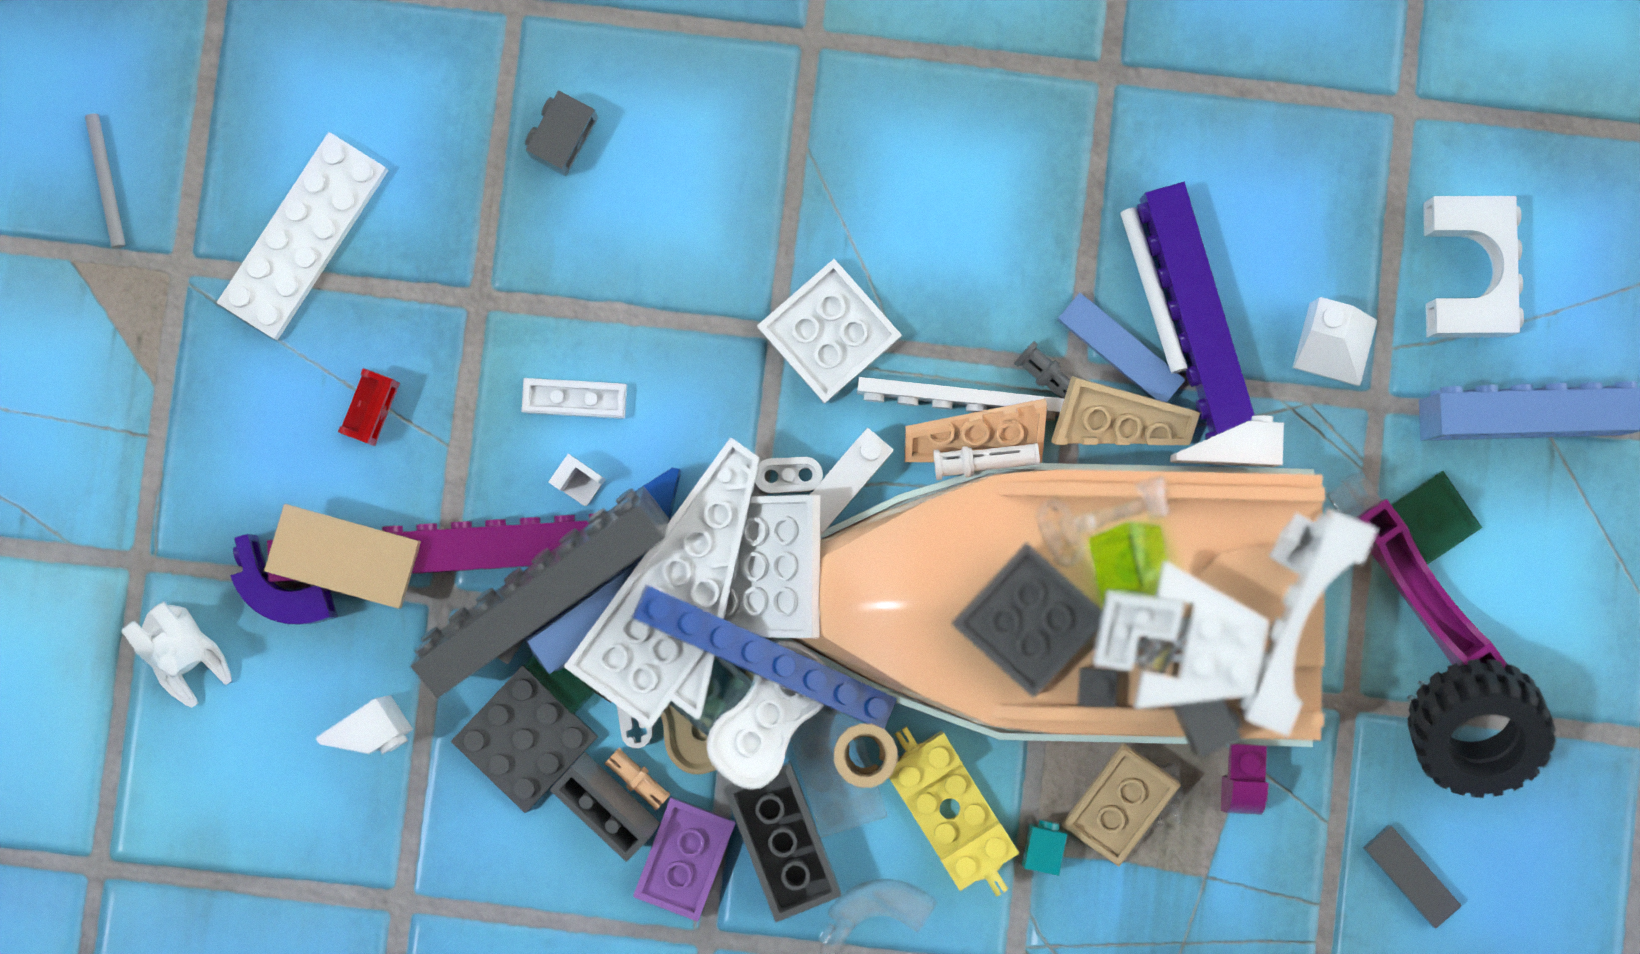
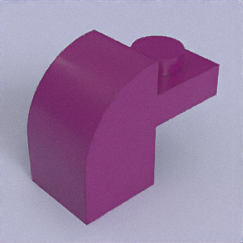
(1246, 785)

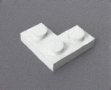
(1127, 618)

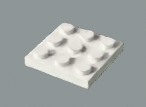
(829, 331)

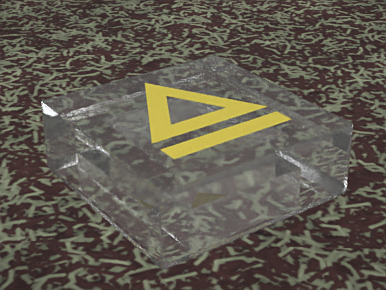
(1156, 655)

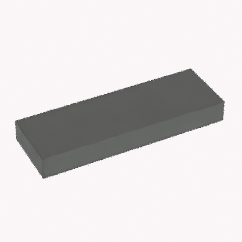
(1412, 876)

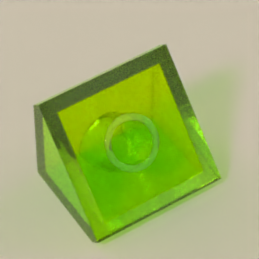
(1128, 558)

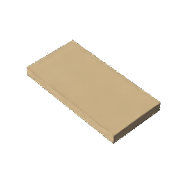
(342, 556)

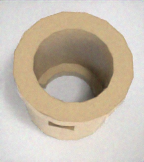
(865, 776)

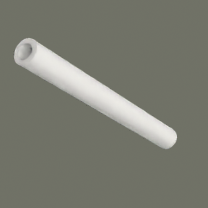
(1153, 290)

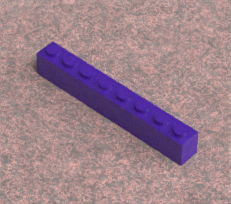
(1196, 308)

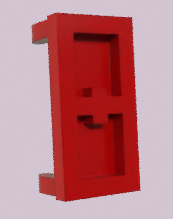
(369, 407)

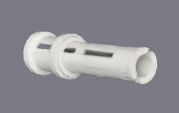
(968, 460)

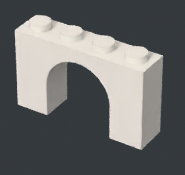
(1493, 225)

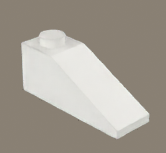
(1249, 444)
(850, 475)

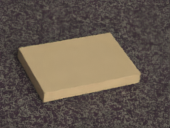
(1120, 804)

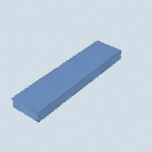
(1120, 349)

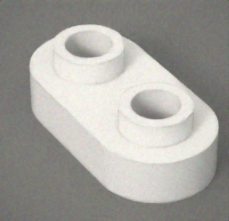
(788, 475)

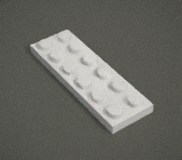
(302, 236)

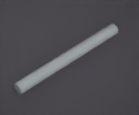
(105, 181)

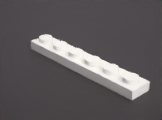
(945, 396)

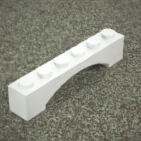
(1336, 546)

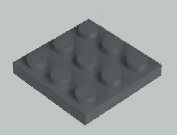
(1029, 619)
(524, 739)

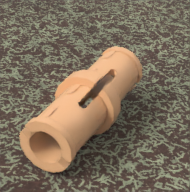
(637, 778)

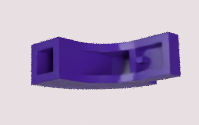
(271, 600)

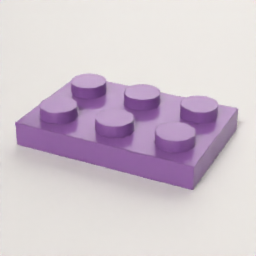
(684, 859)

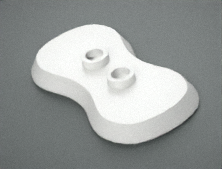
(754, 735)

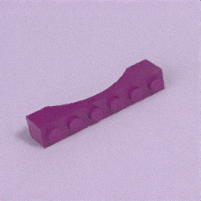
(1419, 587)

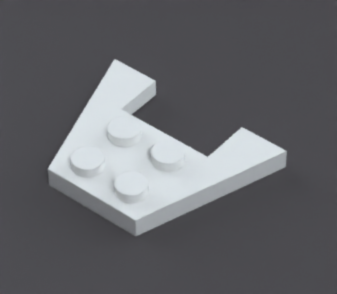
(1219, 649)

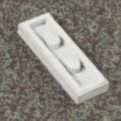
(574, 398)

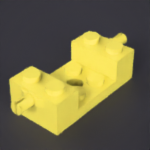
(971, 842)

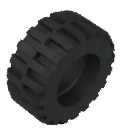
(1486, 764)

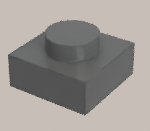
(1097, 688)

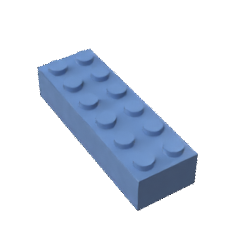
(1530, 412)

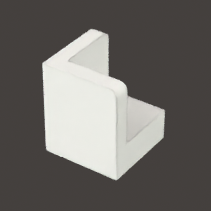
(577, 480)
(1293, 541)

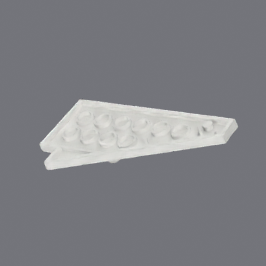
(694, 563)

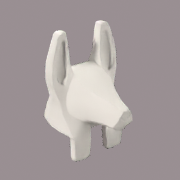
(174, 646)

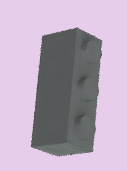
(605, 806)

